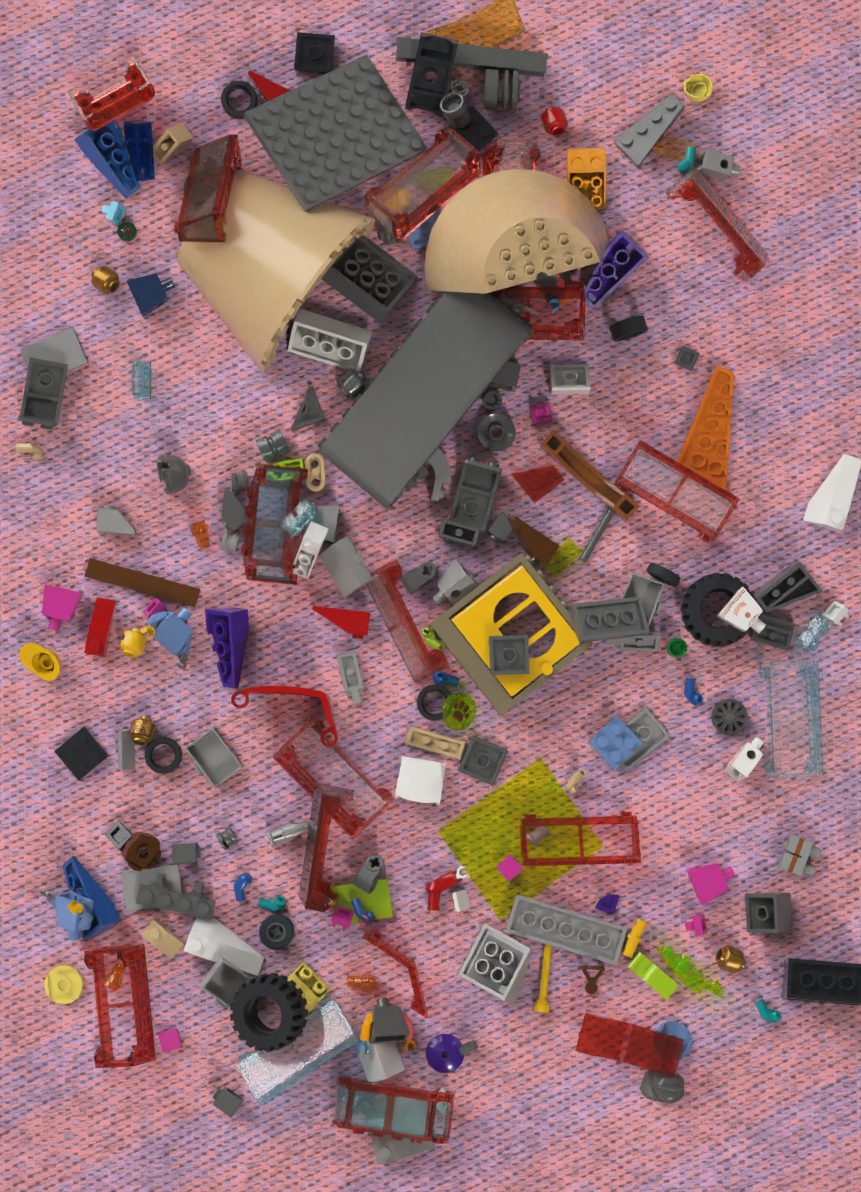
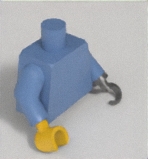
(171, 632)
(72, 910)

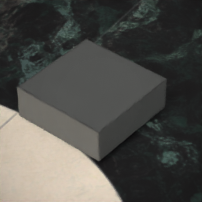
(687, 358)

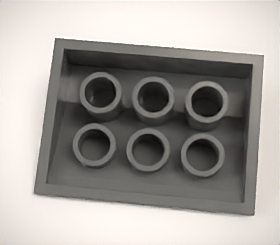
(370, 278)

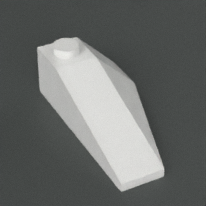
(833, 498)
(212, 939)

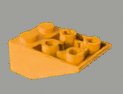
(588, 173)

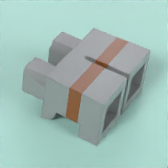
(798, 864)

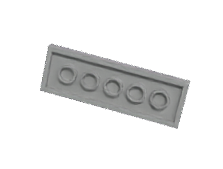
(566, 929)

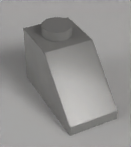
(113, 522)

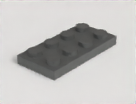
(609, 619)

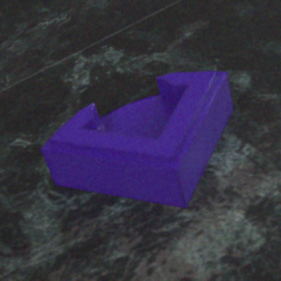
(608, 903)

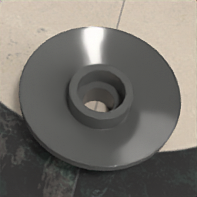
(496, 422)

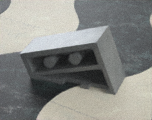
(787, 587)

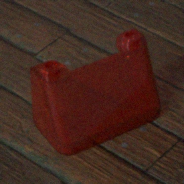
(116, 99)

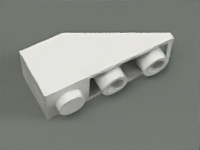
(309, 549)

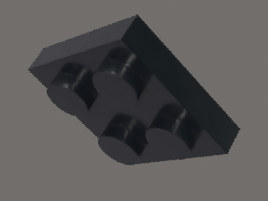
(314, 53)
(478, 130)
(81, 753)

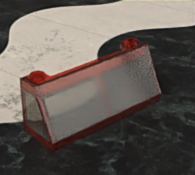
(208, 191)
(313, 891)

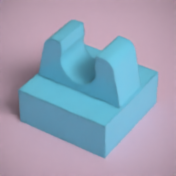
(114, 212)

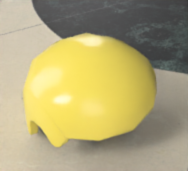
(701, 84)

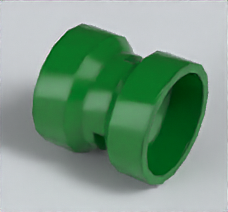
(679, 647)

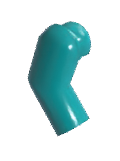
(688, 162)
(273, 905)
(766, 1013)

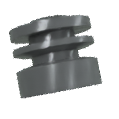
(501, 89)

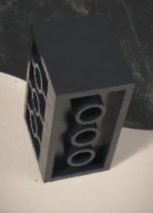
(822, 981)

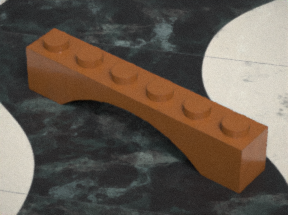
(590, 478)

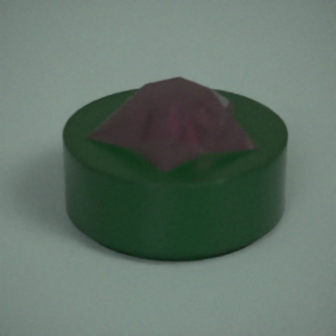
(127, 231)

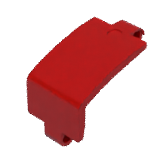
(295, 691)

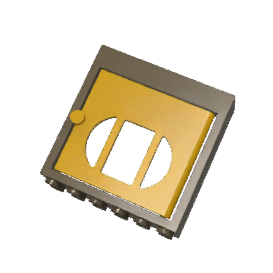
(477, 625)

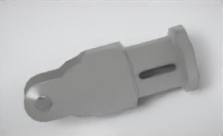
(516, 307)
(288, 832)

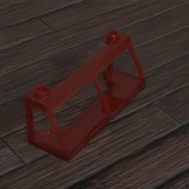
(571, 330)
(625, 818)
(134, 958)

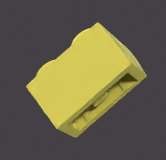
(312, 986)

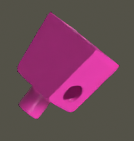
(59, 605)
(709, 881)

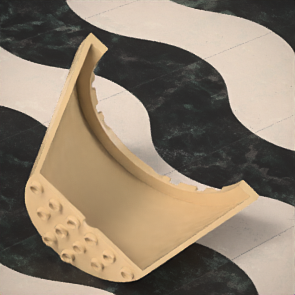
(510, 230)
(268, 260)

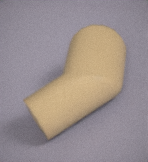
(30, 448)
(576, 777)

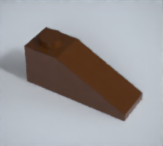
(533, 542)

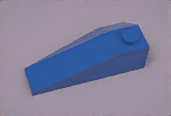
(108, 154)
(103, 912)

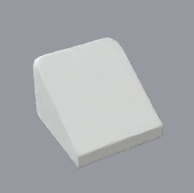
(461, 900)

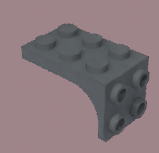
(43, 393)
(475, 493)

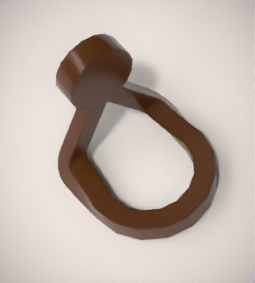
(591, 987)

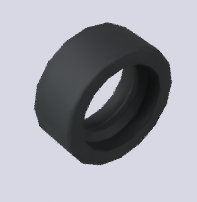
(228, 90)
(628, 328)
(433, 717)
(149, 750)

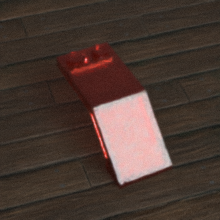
(418, 1003)
(630, 1044)

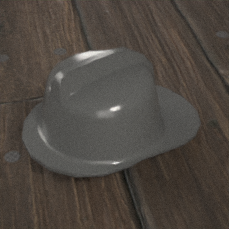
(662, 1087)

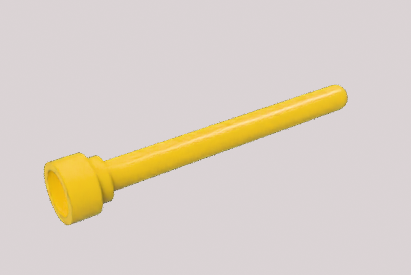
(542, 1003)

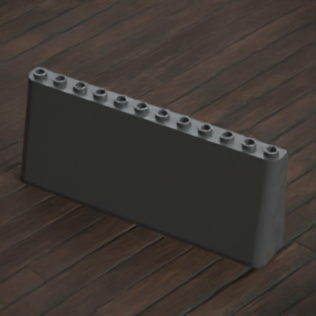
(423, 392)

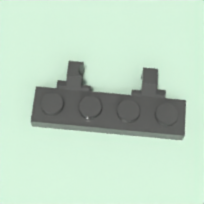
(160, 897)

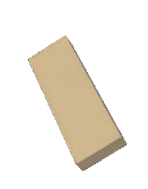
(435, 743)

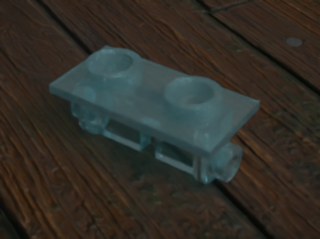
(142, 389)
(294, 525)
(811, 640)

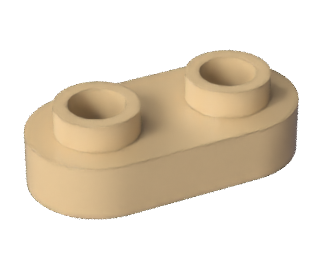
(315, 472)

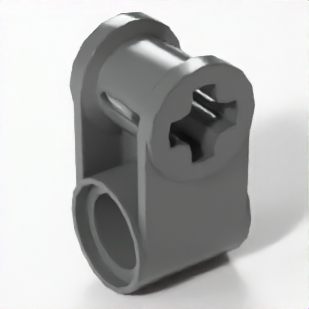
(416, 580)
(368, 876)

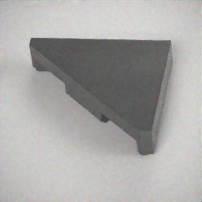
(309, 413)

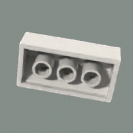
(329, 340)

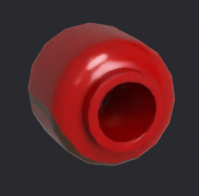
(554, 121)

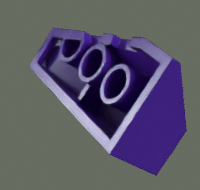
(617, 264)
(230, 636)

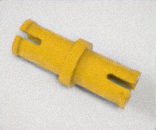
(634, 937)

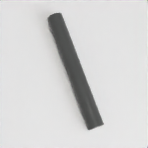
(596, 536)

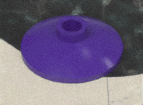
(442, 1043)

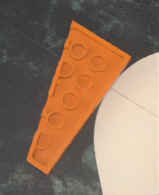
(709, 435)

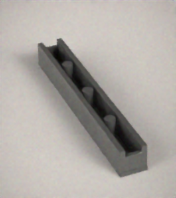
(482, 58)

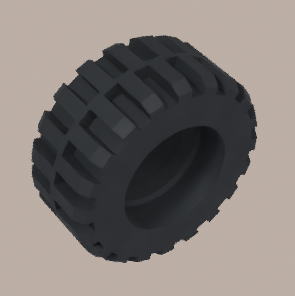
(692, 609)
(247, 1019)

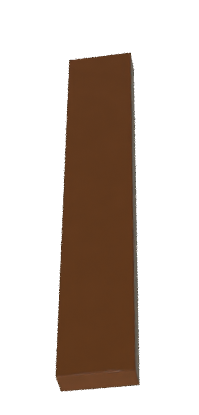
(142, 582)

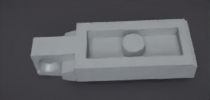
(646, 643)
(351, 676)

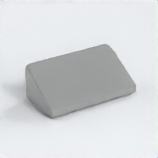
(126, 751)

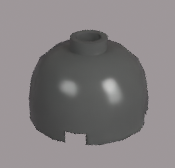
(173, 473)

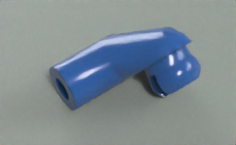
(444, 678)
(690, 693)
(240, 884)
(360, 913)

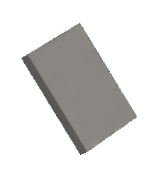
(58, 348)
(649, 732)
(133, 879)

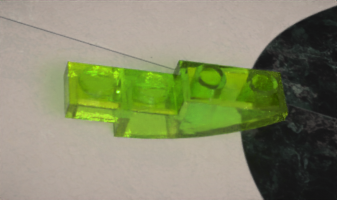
(681, 968)

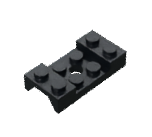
(434, 55)

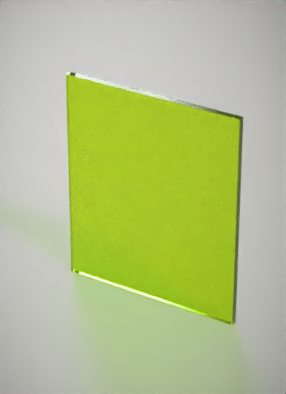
(492, 832)

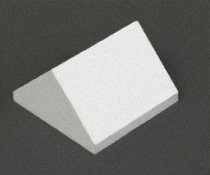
(569, 379)
(381, 1061)

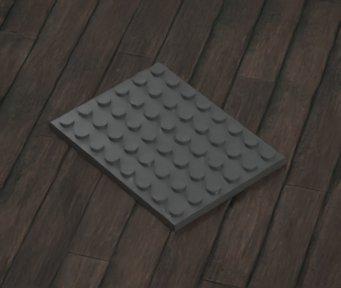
(335, 132)

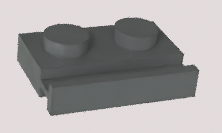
(775, 633)

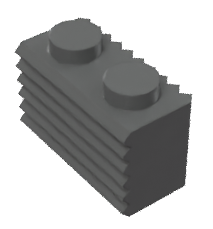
(458, 533)

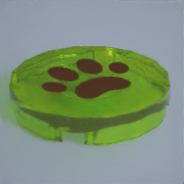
(458, 711)

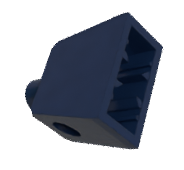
(150, 292)

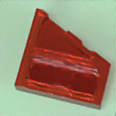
(538, 481)

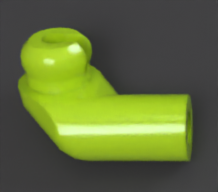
(430, 638)

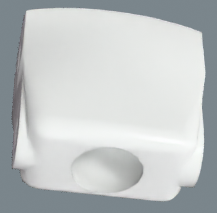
(420, 780)

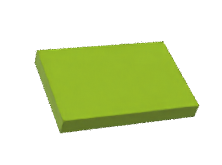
(377, 901)

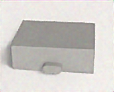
(345, 566)
(648, 590)
(213, 757)
(224, 981)

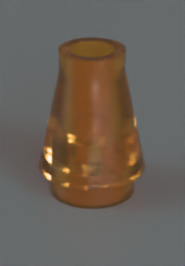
(200, 533)
(114, 978)
(362, 982)

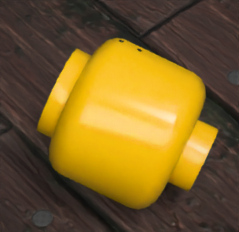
(133, 643)

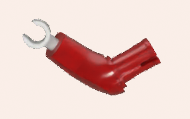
(441, 884)

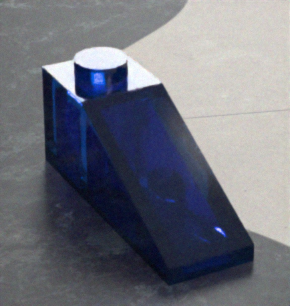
(140, 148)

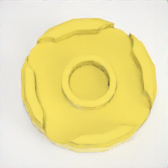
(67, 979)

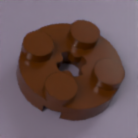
(135, 845)

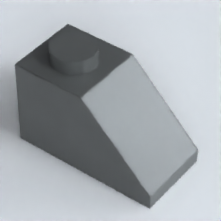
(232, 512)

